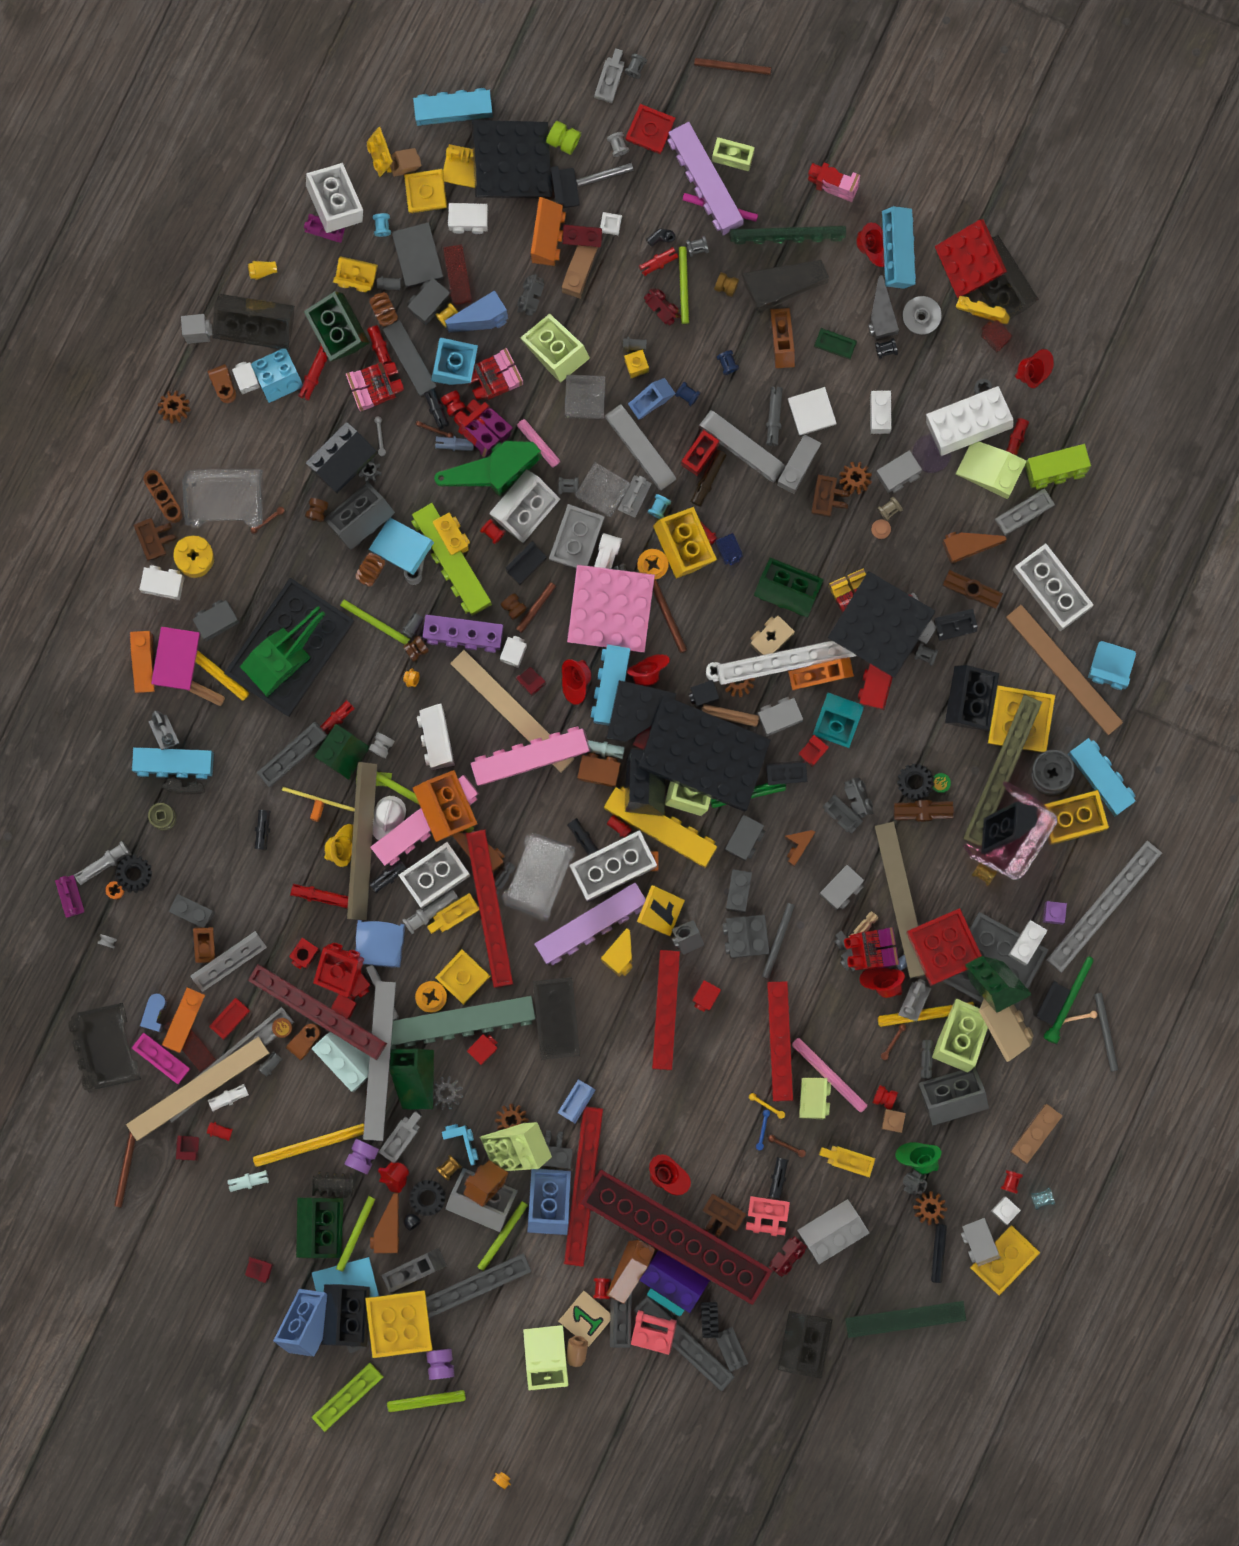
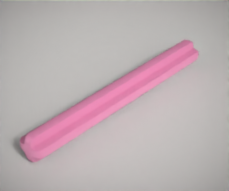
(831, 1076)

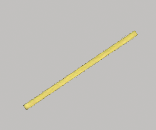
(317, 798)

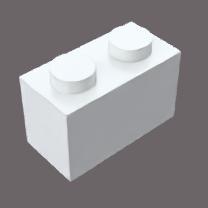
(468, 218)
(880, 412)
(162, 583)
(1027, 942)

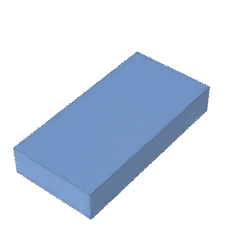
(576, 1101)

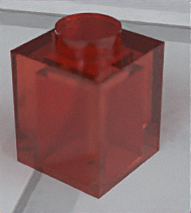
(996, 335)

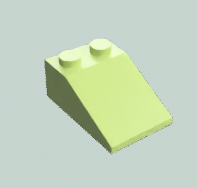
(555, 347)
(991, 468)
(686, 799)
(961, 1037)

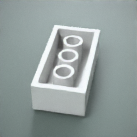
(969, 420)
(1053, 587)
(613, 866)

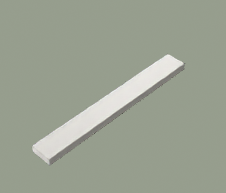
(781, 661)

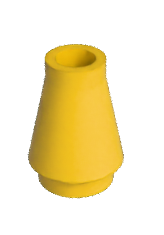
(260, 269)

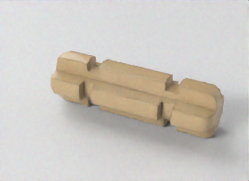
(865, 925)

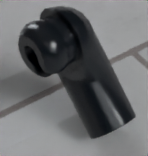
(661, 235)

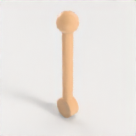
(1093, 1014)

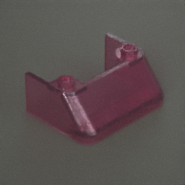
(1018, 855)

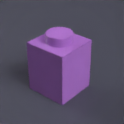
(1054, 912)

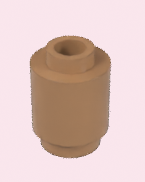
(576, 1351)

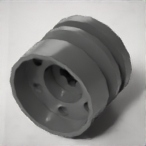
(1052, 761)

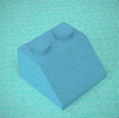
(454, 362)

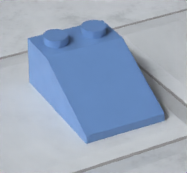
(481, 315)
(549, 1201)
(303, 1324)

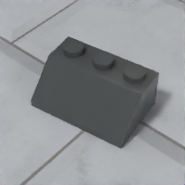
(359, 516)
(953, 1096)

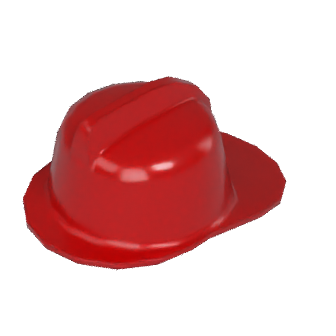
(871, 243)
(1035, 368)
(648, 670)
(575, 678)
(883, 980)
(669, 1175)

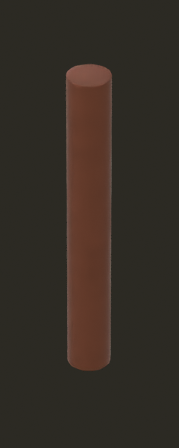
(535, 608)

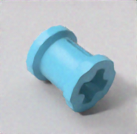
(381, 225)
(659, 506)

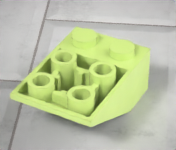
(813, 1098)
(517, 1147)
(545, 1357)

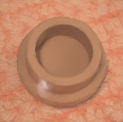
(881, 529)

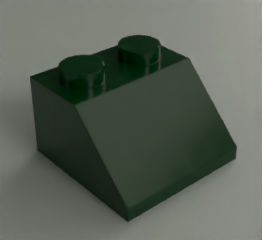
(342, 751)

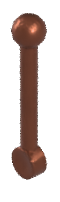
(420, 424)
(280, 511)
(902, 1027)
(801, 1153)

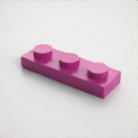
(161, 1058)

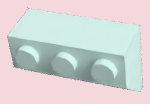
(344, 1060)

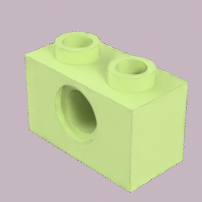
(733, 154)

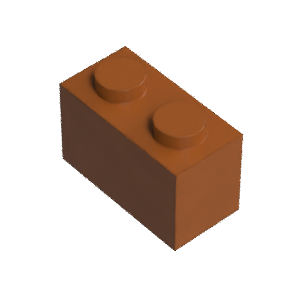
(599, 770)
(485, 1183)

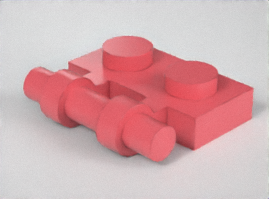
(767, 1209)

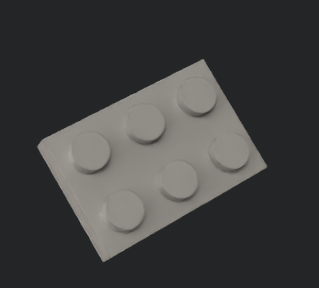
(576, 537)

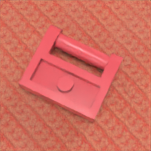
(653, 1338)

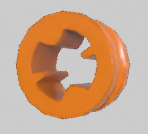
(117, 895)

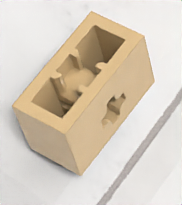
(782, 632)

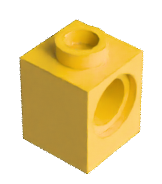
(636, 364)

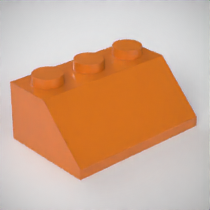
(547, 232)
(444, 805)

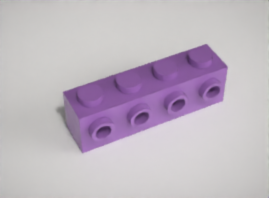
(463, 632)

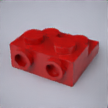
(338, 969)

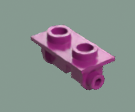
(315, 227)
(69, 896)

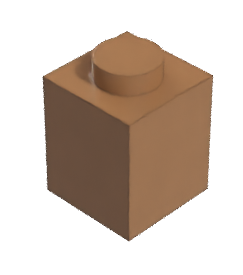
(405, 162)
(893, 1121)

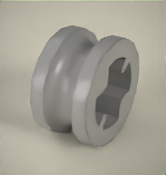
(107, 941)

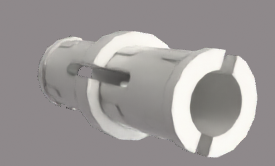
(228, 1097)

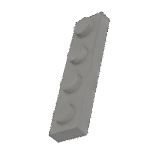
(228, 961)

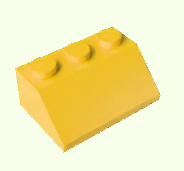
(684, 542)
(619, 955)

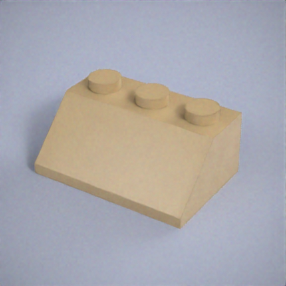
(1007, 1029)

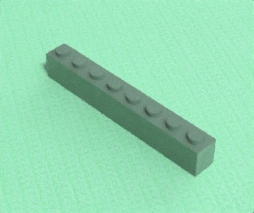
(463, 1021)

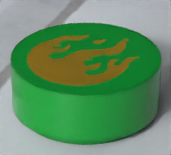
(942, 783)

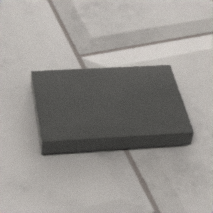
(417, 254)

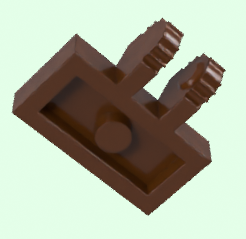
(825, 494)
(150, 539)
(723, 1212)

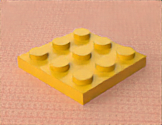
(1005, 708)
(398, 1324)

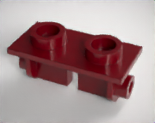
(582, 235)
(668, 310)
(783, 1264)

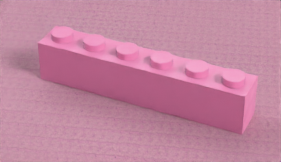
(530, 757)
(412, 830)

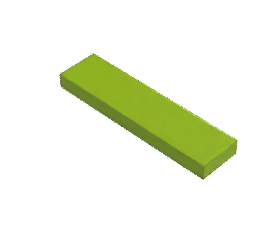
(347, 1397)

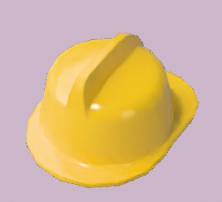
(339, 848)

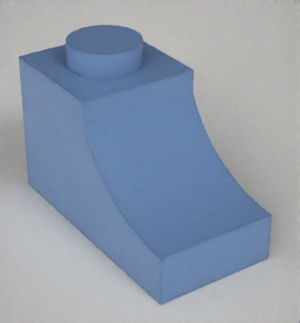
(651, 397)

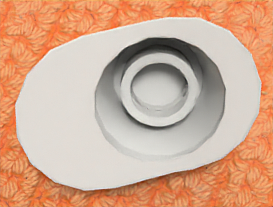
(388, 815)

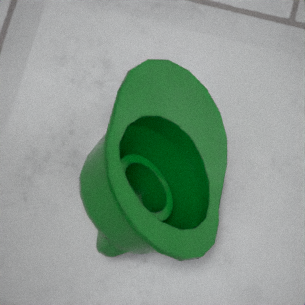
(920, 1156)

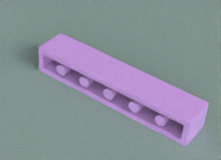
(705, 177)
(590, 924)

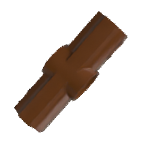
(984, 595)
(923, 810)

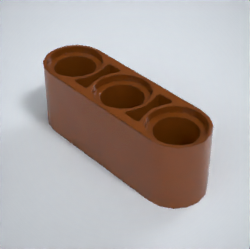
(156, 490)

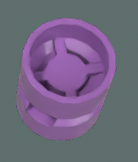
(361, 1156)
(440, 1364)

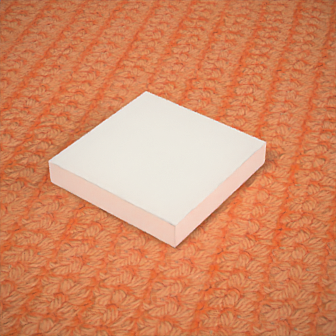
(812, 411)

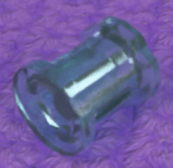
(1042, 1198)

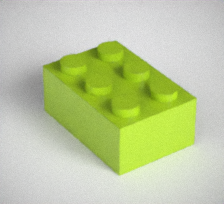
(1057, 466)

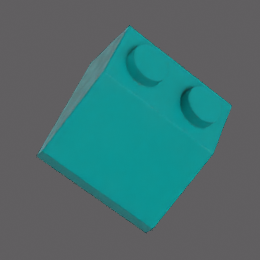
(838, 720)

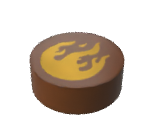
(282, 1027)

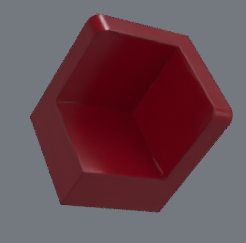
(531, 681)
(187, 1148)
(259, 1269)

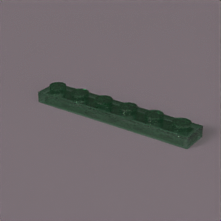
(796, 234)
(905, 1319)

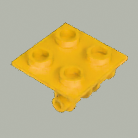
(380, 152)
(459, 166)

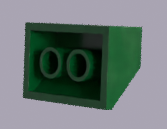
(336, 326)
(788, 587)
(996, 982)
(319, 1227)

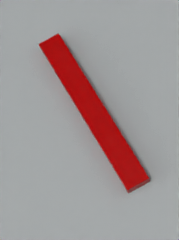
(489, 908)
(583, 1179)

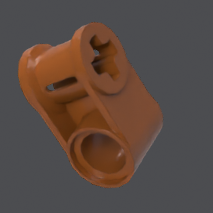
(222, 381)
(302, 1043)

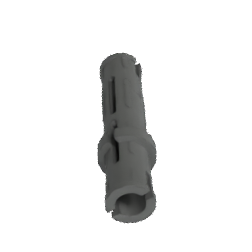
(774, 416)

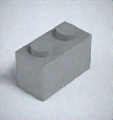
(196, 328)
(898, 472)
(780, 716)
(842, 887)
(981, 1242)

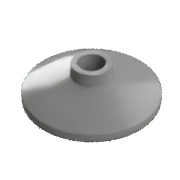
(925, 306)

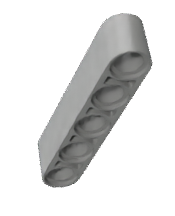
(742, 446)
(640, 447)

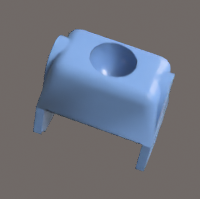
(380, 943)

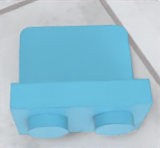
(277, 375)
(1112, 665)
(455, 1131)

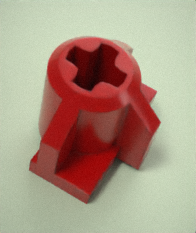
(394, 1176)

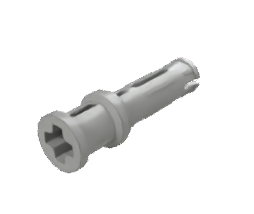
(110, 858)
(423, 916)

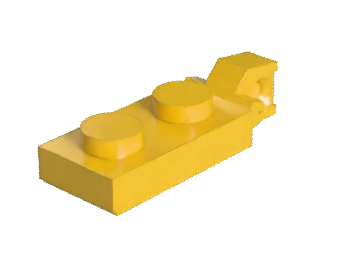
(982, 310)
(454, 914)
(849, 1160)

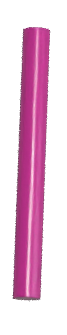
(695, 200)

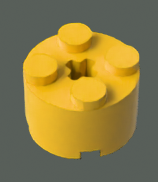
(184, 551)

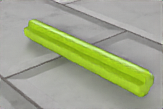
(425, 1401)

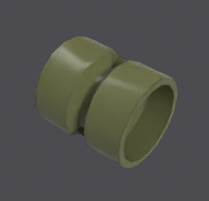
(162, 816)

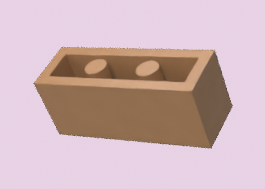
(1035, 1133)

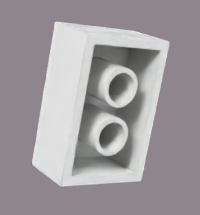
(334, 197)
(434, 875)

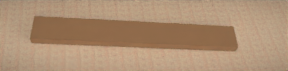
(1064, 670)

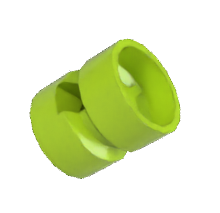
(562, 137)

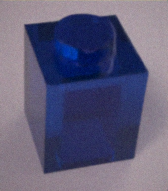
(729, 549)

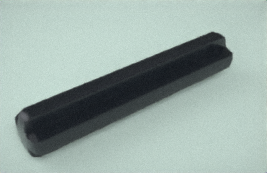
(939, 1251)

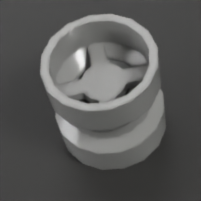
(381, 745)

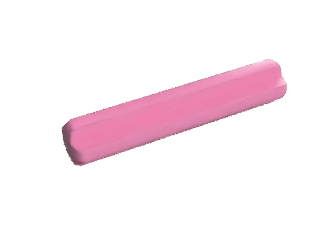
(533, 437)

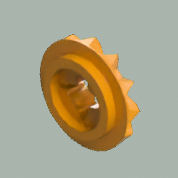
(651, 555)
(422, 1000)

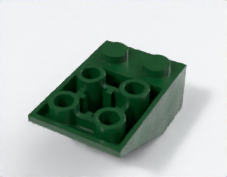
(413, 1077)

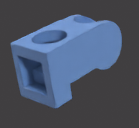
(153, 1011)

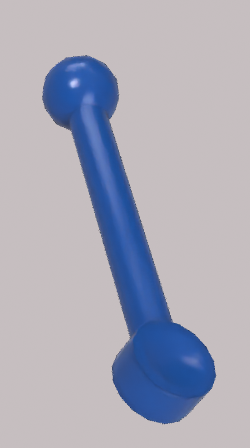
(759, 1146)

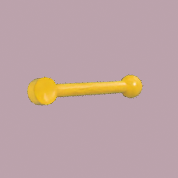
(780, 1114)

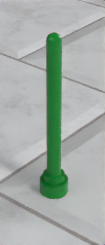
(1053, 1033)

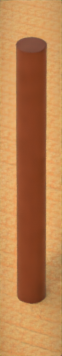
(732, 66)
(668, 617)
(125, 1170)

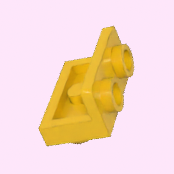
(355, 274)
(450, 534)

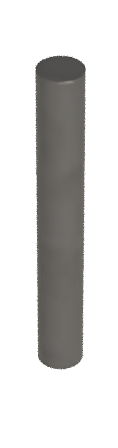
(605, 174)

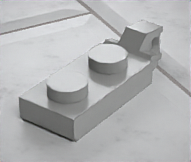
(610, 77)
(400, 1137)

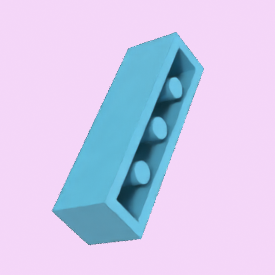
(453, 107)
(898, 247)
(613, 670)
(172, 762)
(1102, 777)

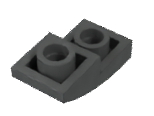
(840, 943)

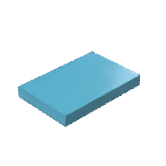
(401, 546)
(355, 1273)

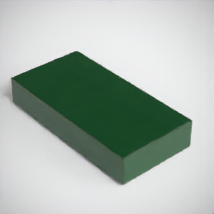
(835, 343)

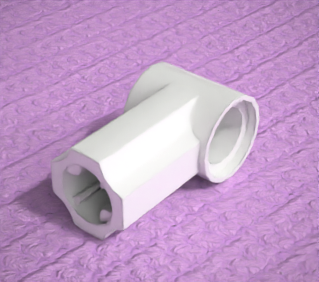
(608, 549)

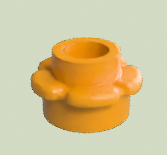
(411, 678)
(502, 1480)

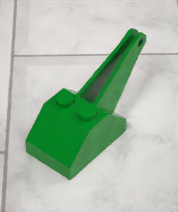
(498, 470)
(280, 655)

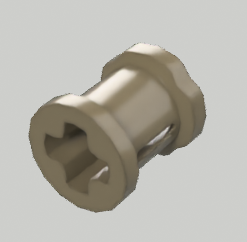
(890, 509)

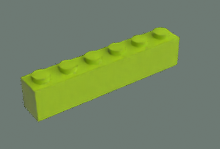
(454, 566)

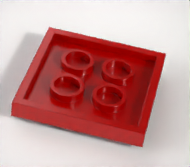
(970, 258)
(944, 946)

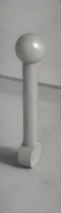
(381, 451)

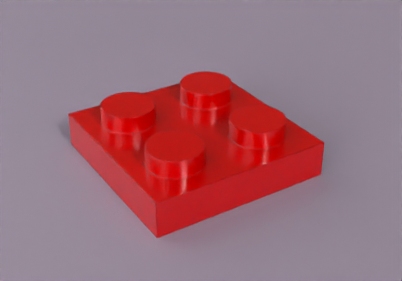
(650, 129)

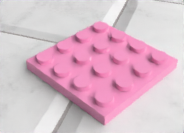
(610, 608)

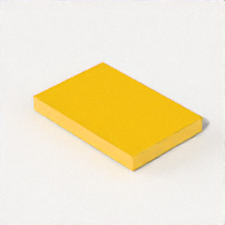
(1015, 1256)

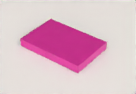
(175, 658)

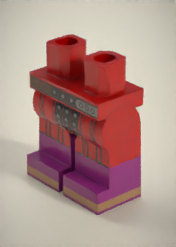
(483, 427)
(865, 953)

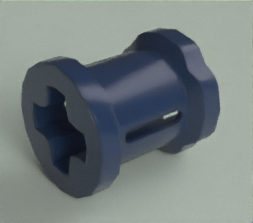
(724, 357)
(687, 394)

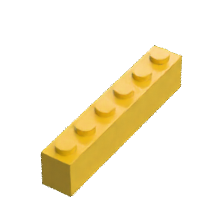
(664, 830)

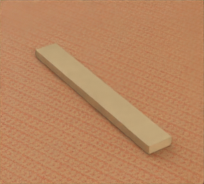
(503, 702)
(197, 1089)

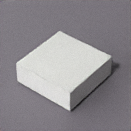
(611, 223)

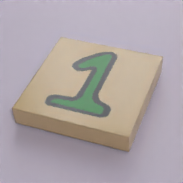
(586, 1318)

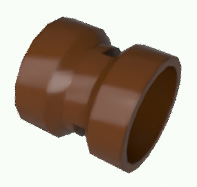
(316, 510)
(514, 606)
(412, 651)

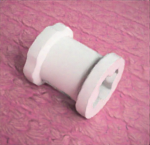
(715, 678)

